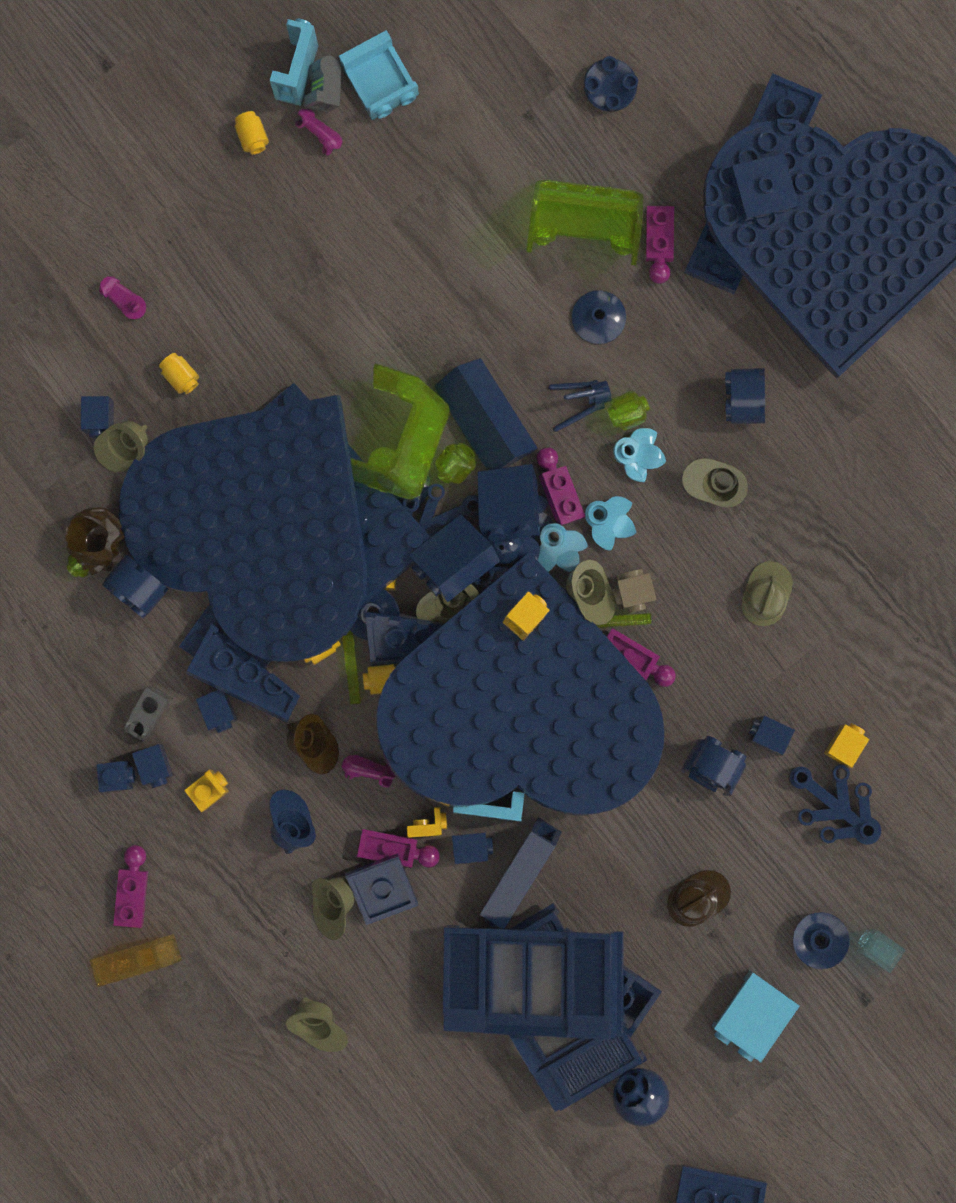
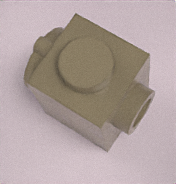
(634, 591)

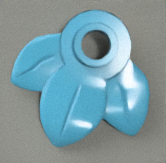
(643, 453)
(613, 524)
(560, 552)

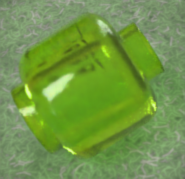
(628, 410)
(455, 463)

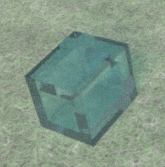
(880, 949)

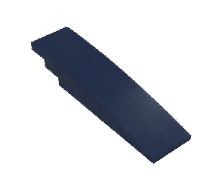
(779, 101)

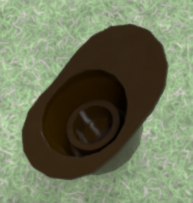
(313, 743)
(699, 898)

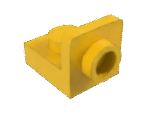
(207, 789)
(423, 828)

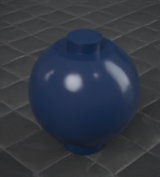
(640, 1097)

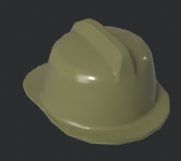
(121, 445)
(715, 482)
(591, 592)
(767, 593)
(439, 610)
(330, 905)
(316, 1026)

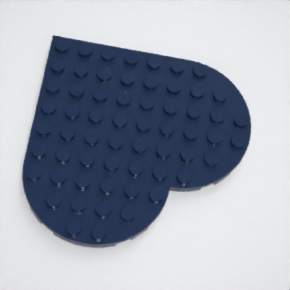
(858, 247)
(259, 521)
(540, 714)

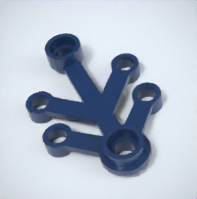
(432, 524)
(838, 807)

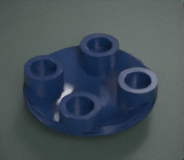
(610, 84)

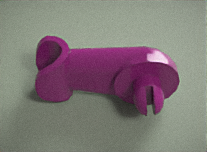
(325, 135)
(125, 300)
(358, 766)

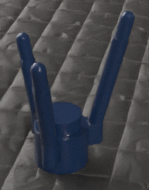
(595, 393)

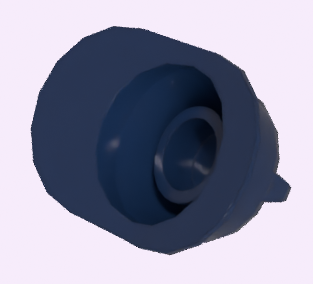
(291, 821)

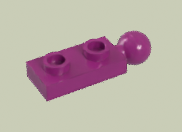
(659, 241)
(559, 488)
(642, 659)
(380, 845)
(131, 890)

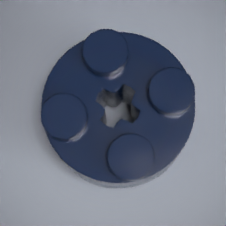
(747, 396)
(135, 586)
(714, 766)

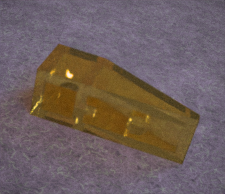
(136, 960)

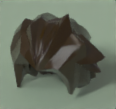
(94, 538)

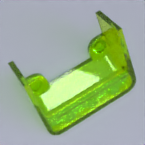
(586, 213)
(407, 467)

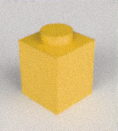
(526, 615)
(847, 745)

